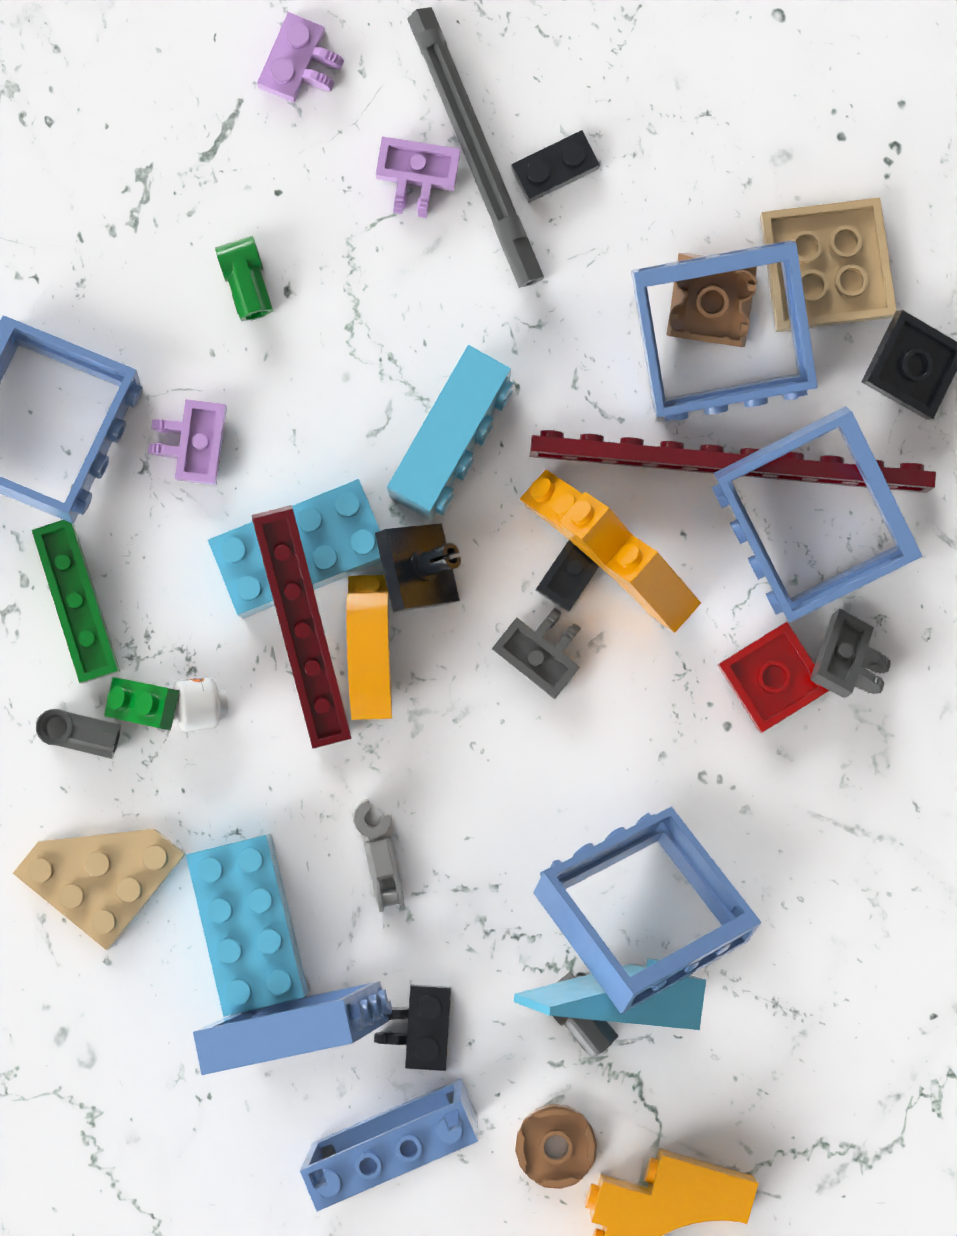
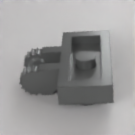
(536, 656)
(846, 656)

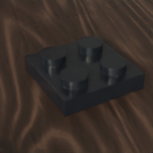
(913, 365)

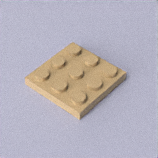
(839, 259)

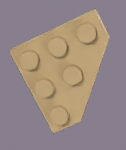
(100, 878)

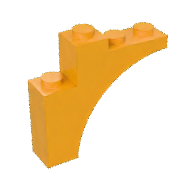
(613, 548)
(678, 1195)

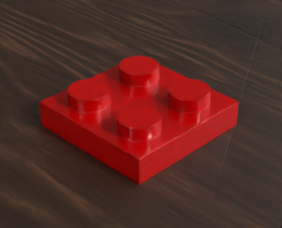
(772, 677)

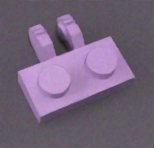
(292, 56)
(419, 166)
(199, 441)

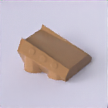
(713, 306)

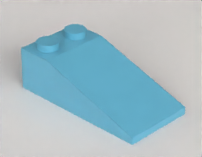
(585, 999)

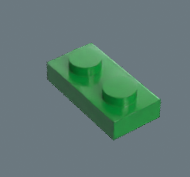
(141, 703)

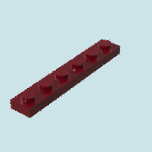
(301, 626)

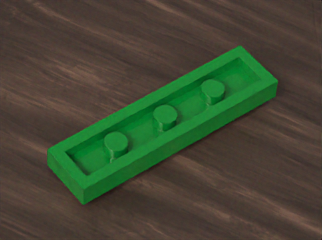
(75, 601)

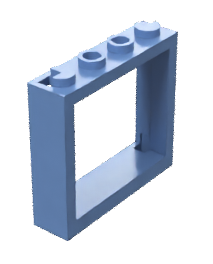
(751, 393)
(95, 464)
(851, 579)
(698, 868)
(292, 1028)
(390, 1145)

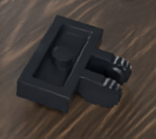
(427, 1027)

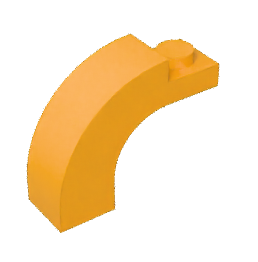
(368, 647)

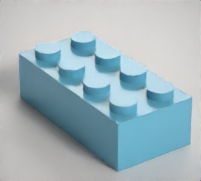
(450, 433)
(335, 537)
(247, 925)

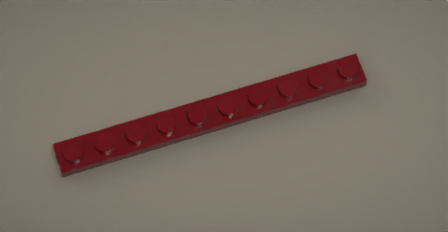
(712, 458)

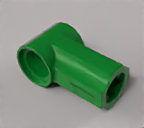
(242, 269)

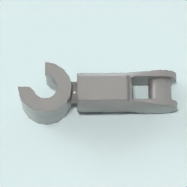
(379, 856)

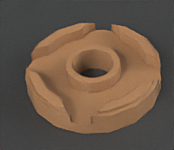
(562, 1170)

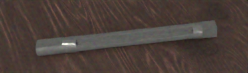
(475, 148)

